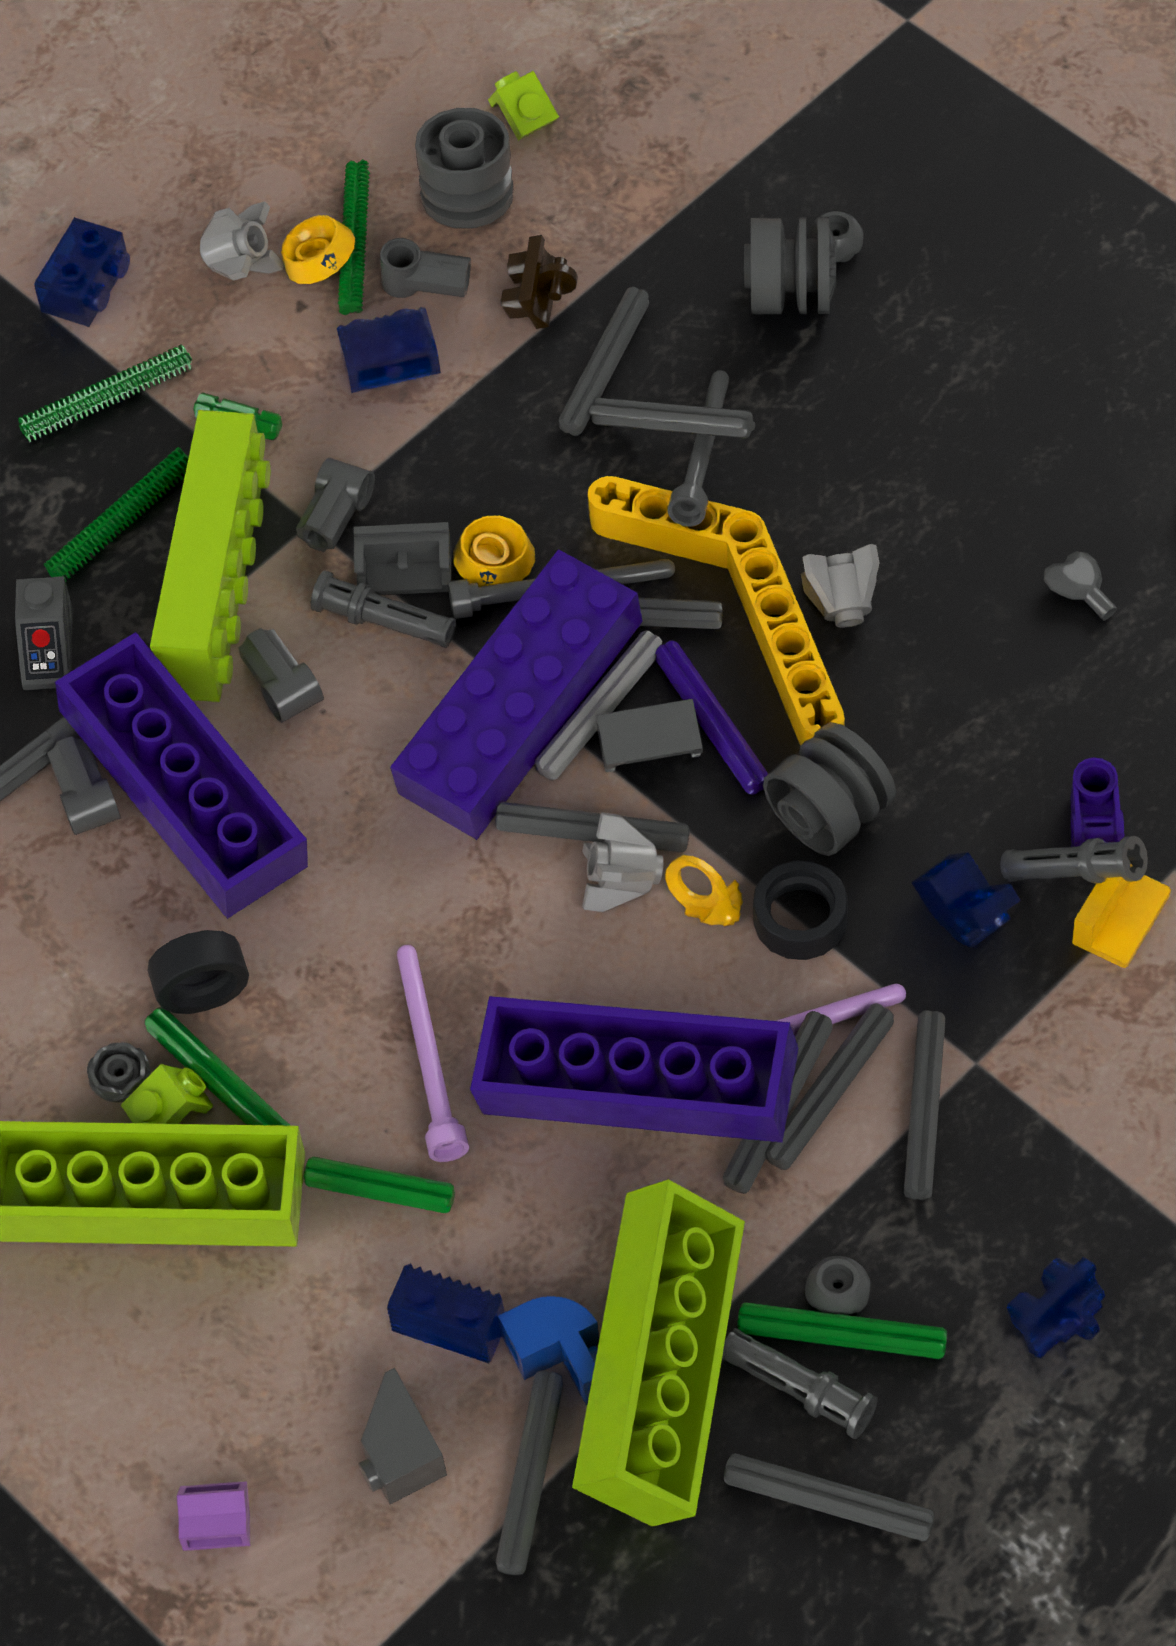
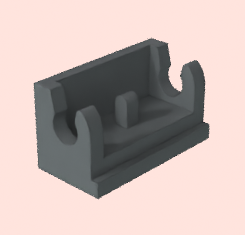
(404, 558)
(648, 733)

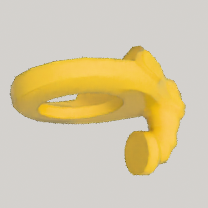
(717, 908)

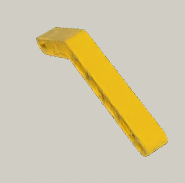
(624, 513)

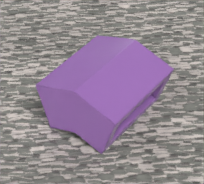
(214, 1516)

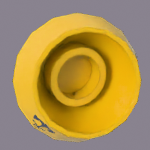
(316, 249)
(480, 551)

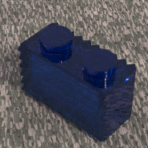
(388, 349)
(446, 1313)

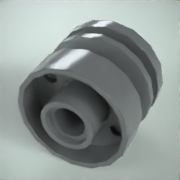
(464, 167)
(789, 265)
(829, 788)

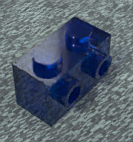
(82, 272)

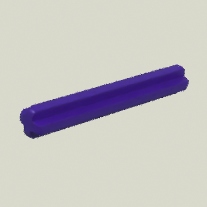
(712, 717)

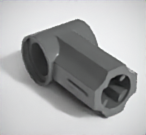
(410, 270)
(338, 493)
(283, 682)
(84, 792)

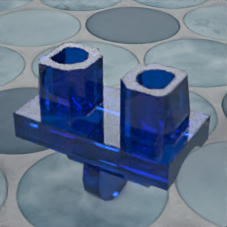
(1063, 1310)

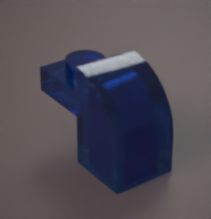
(964, 899)

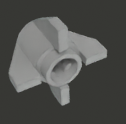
(239, 243)
(842, 584)
(621, 864)

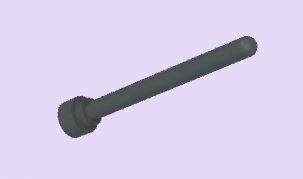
(689, 501)
(469, 598)

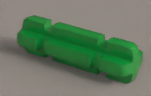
(266, 422)

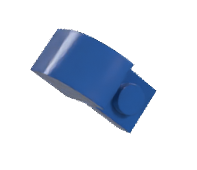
(550, 1333)

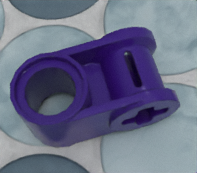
(1095, 812)

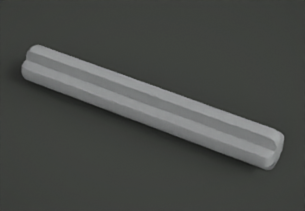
(601, 700)

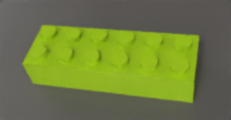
(211, 552)
(150, 1183)
(659, 1354)

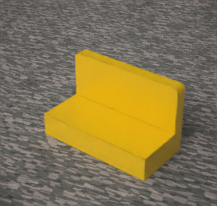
(1119, 917)

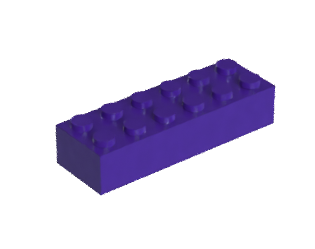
(517, 694)
(182, 775)
(635, 1068)

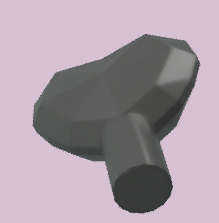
(1080, 580)

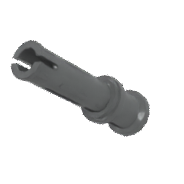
(362, 605)
(1092, 860)
(818, 1392)

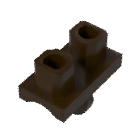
(541, 280)

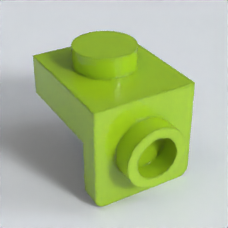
(523, 103)
(167, 1096)

